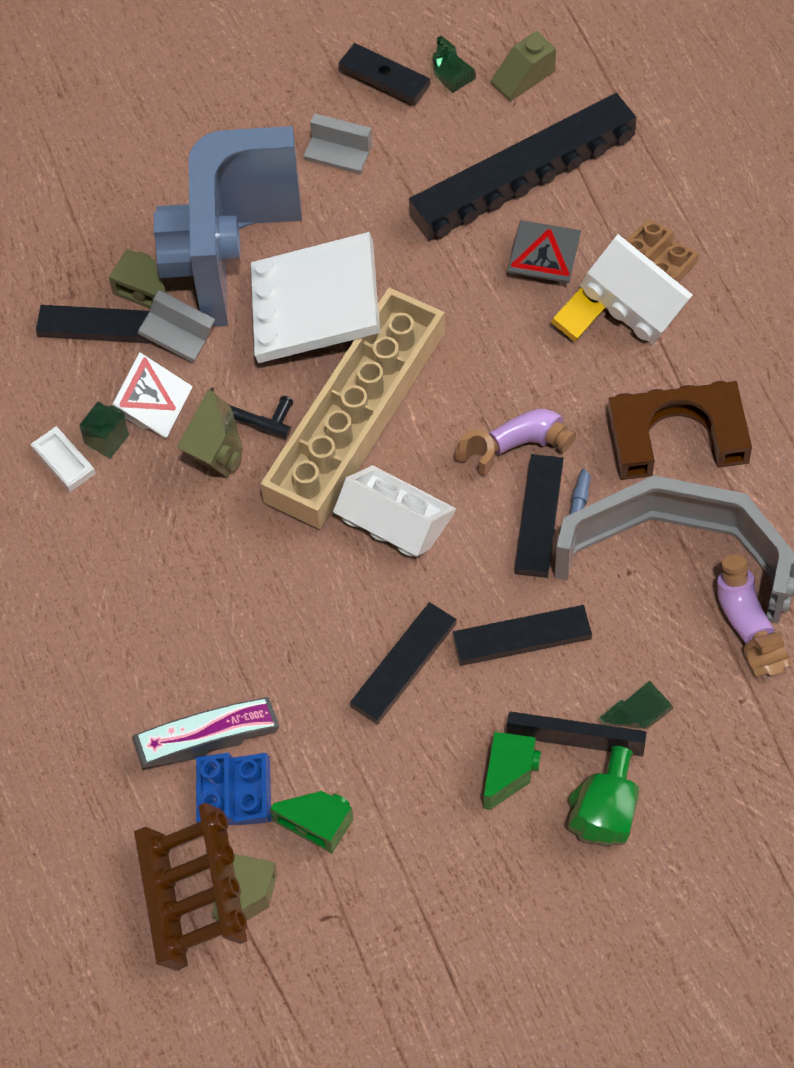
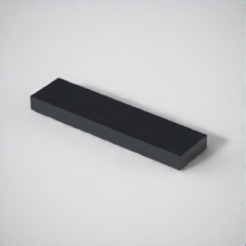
(91, 323)
(539, 516)
(522, 635)
(403, 663)
(576, 733)

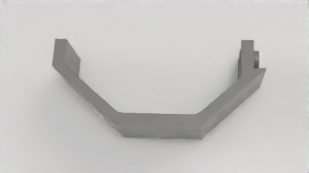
(687, 506)

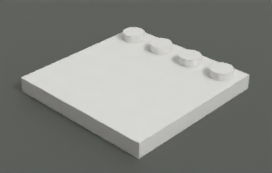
(314, 297)

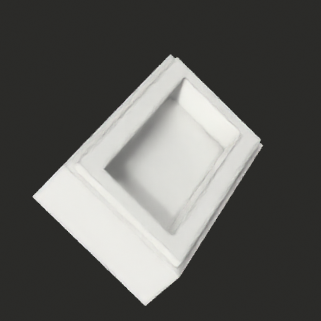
(63, 459)

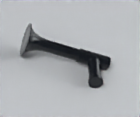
(272, 426)

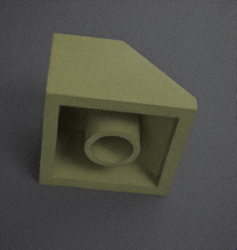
(213, 436)

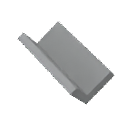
(339, 143)
(176, 326)

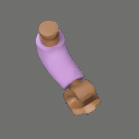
(534, 426)
(739, 601)

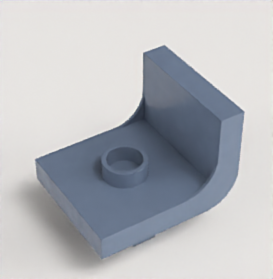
(233, 183)

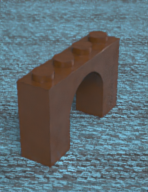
(712, 405)

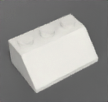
(635, 290)
(392, 510)

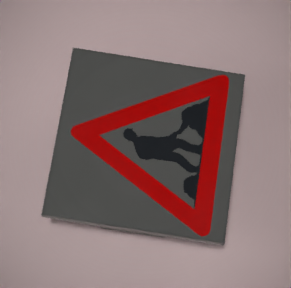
(544, 251)

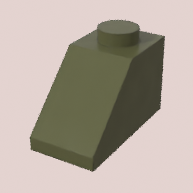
(525, 66)
(136, 278)

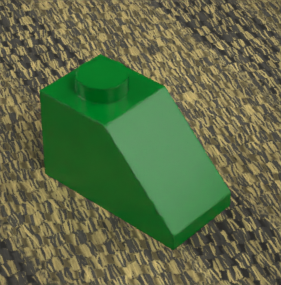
(509, 767)
(315, 817)

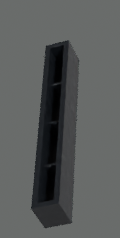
(522, 167)

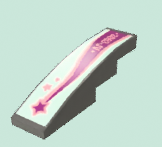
(205, 731)

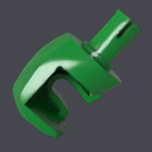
(605, 803)

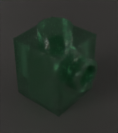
(104, 429)

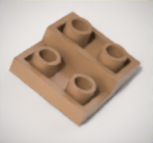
(658, 246)

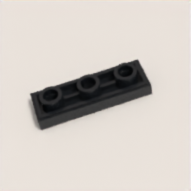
(384, 73)

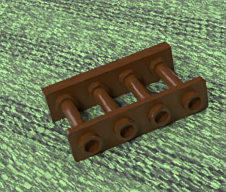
(159, 890)

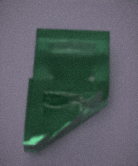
(449, 67)
(639, 710)

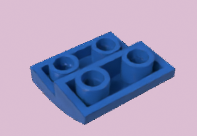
(235, 786)

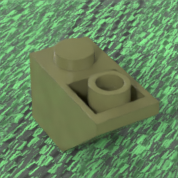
(256, 882)

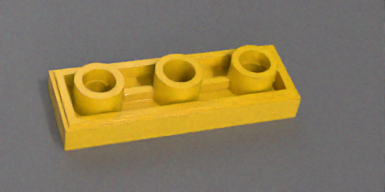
(577, 315)

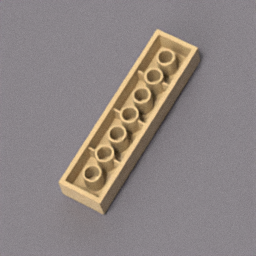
(353, 409)

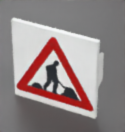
(151, 396)

